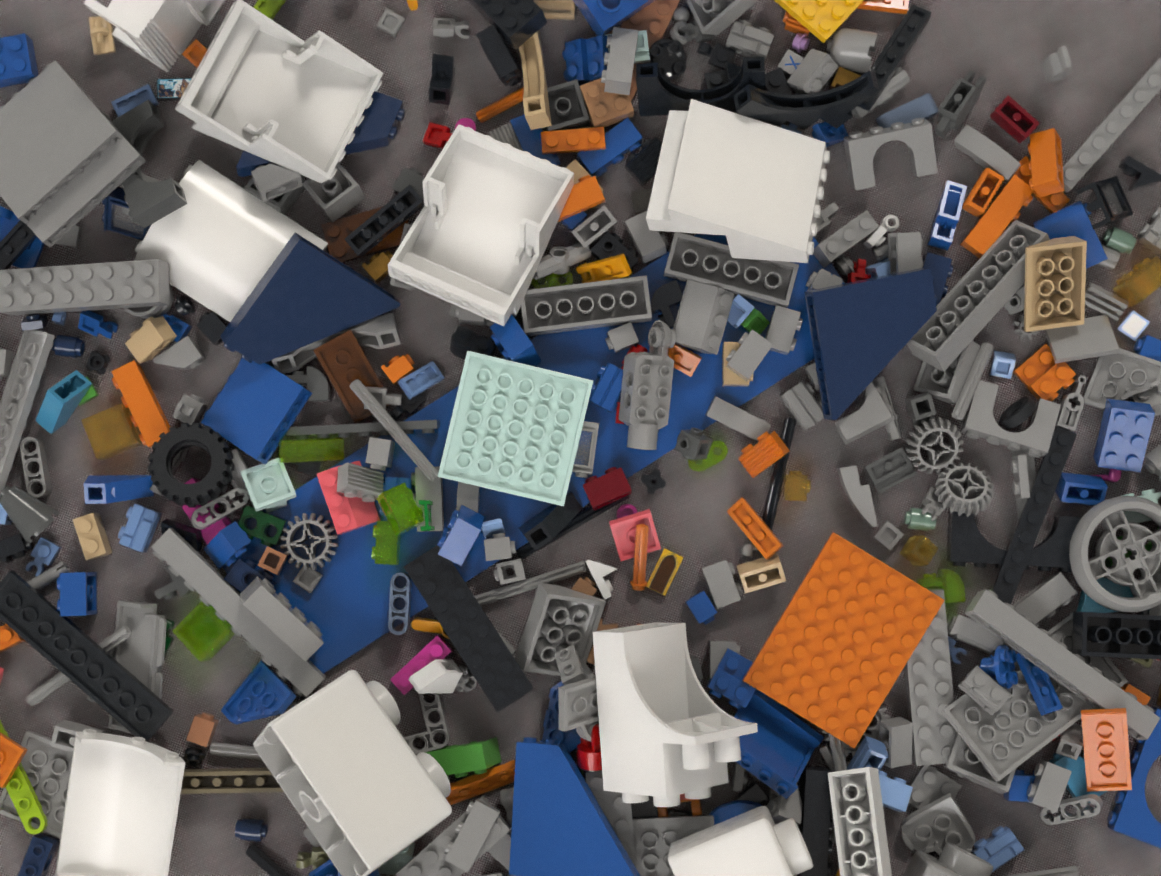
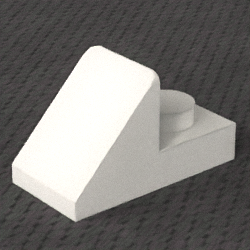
(598, 571)

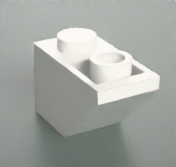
(436, 677)

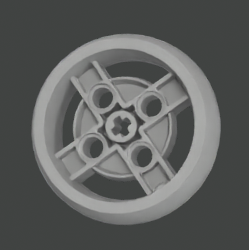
(1087, 571)

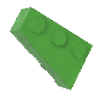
(468, 757)

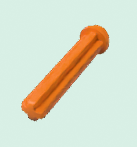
(500, 105)
(640, 558)

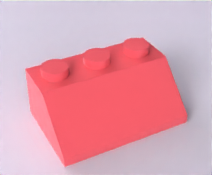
(345, 511)

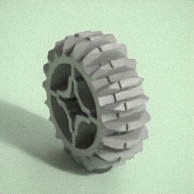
(935, 430)
(951, 491)
(306, 532)

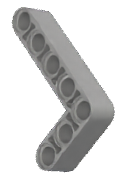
(432, 727)

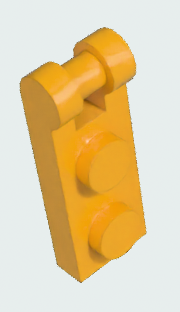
(604, 269)

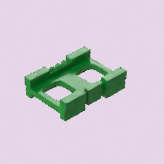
(427, 511)

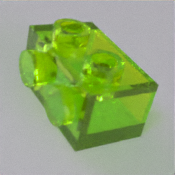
(400, 509)
(387, 544)

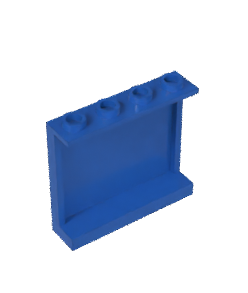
(256, 408)
(779, 747)

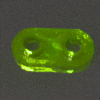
(552, 280)
(712, 459)

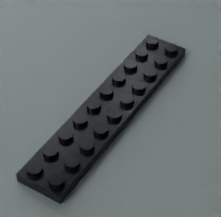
(81, 658)

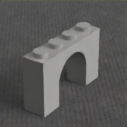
(862, 147)
(864, 421)
(981, 423)

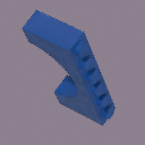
(1131, 810)

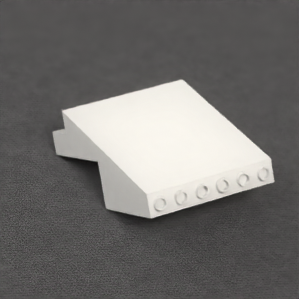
(279, 93)
(740, 182)
(482, 225)

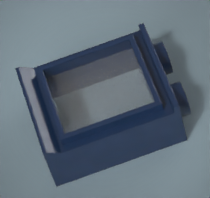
(117, 218)

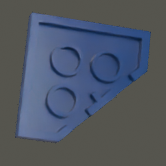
(258, 696)
(551, 724)

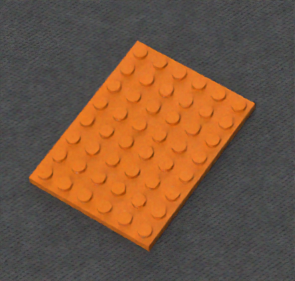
(843, 640)

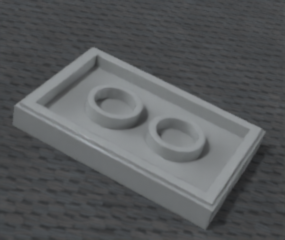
(1082, 341)

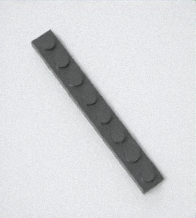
(364, 429)

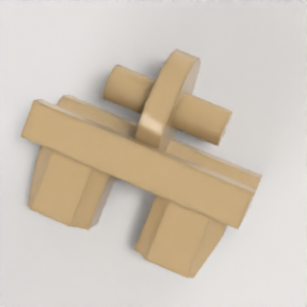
(101, 36)

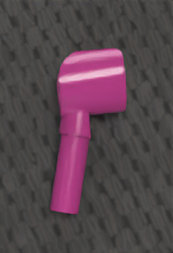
(1114, 475)

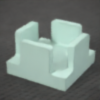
(268, 486)

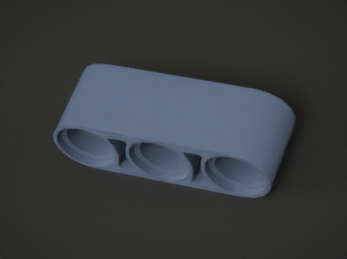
(920, 107)
(395, 613)

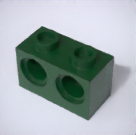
(263, 520)

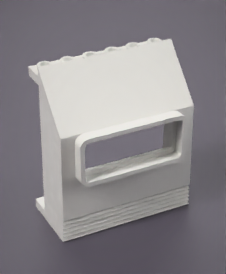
(157, 27)

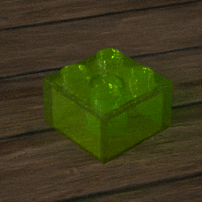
(203, 632)

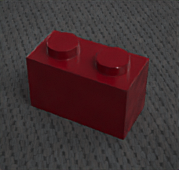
(1014, 119)
(607, 488)

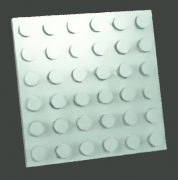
(515, 428)

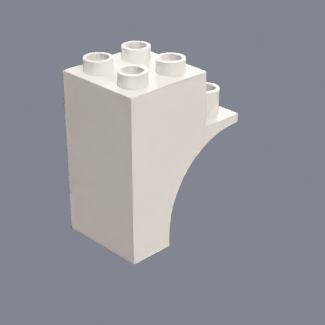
(657, 720)

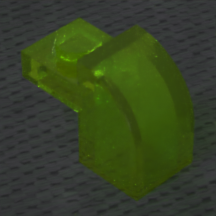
(948, 581)

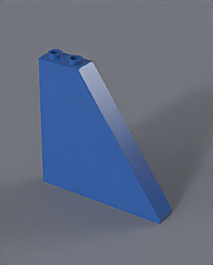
(558, 819)

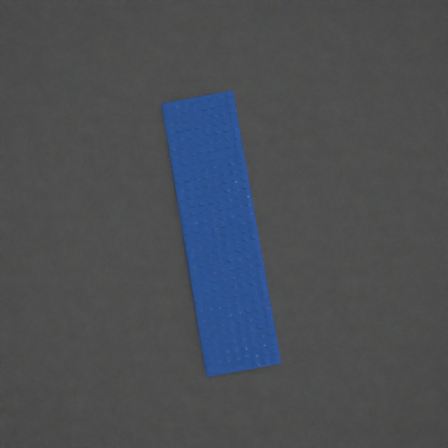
(355, 592)

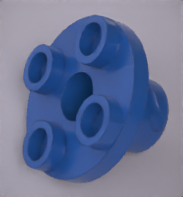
(1001, 666)

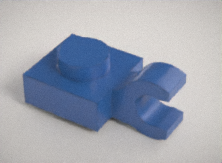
(94, 325)

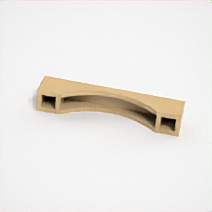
(535, 86)

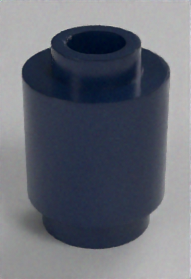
(68, 346)
(251, 829)

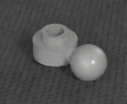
(681, 16)

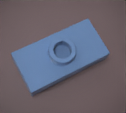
(134, 99)
(421, 380)

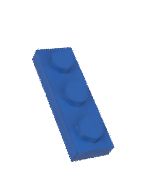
(1039, 686)

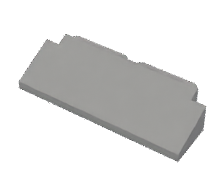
(144, 650)

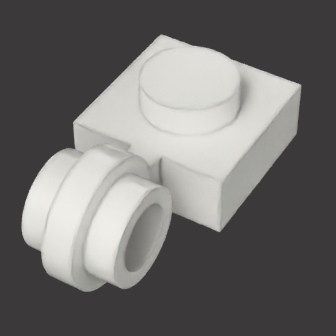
(877, 236)

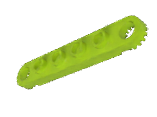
(25, 798)

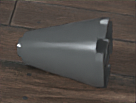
(26, 512)

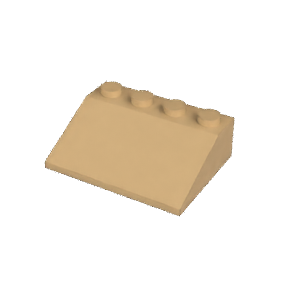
(1055, 284)

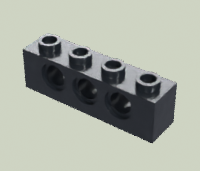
(385, 220)

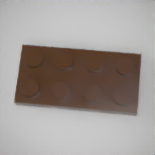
(338, 230)
(344, 363)

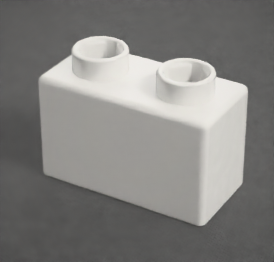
(354, 774)
(742, 847)

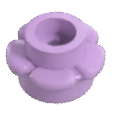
(800, 42)

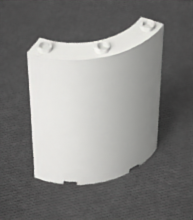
(219, 240)
(119, 807)

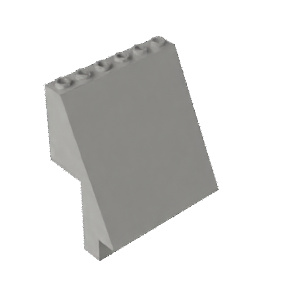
(59, 154)

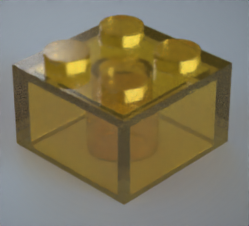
(1140, 282)
(111, 432)

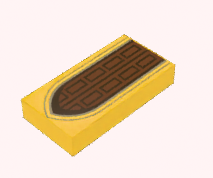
(664, 571)

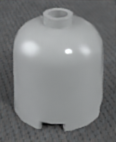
(852, 49)

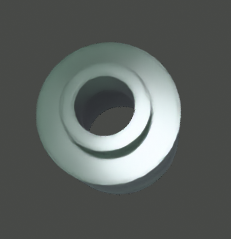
(1119, 240)
(918, 521)

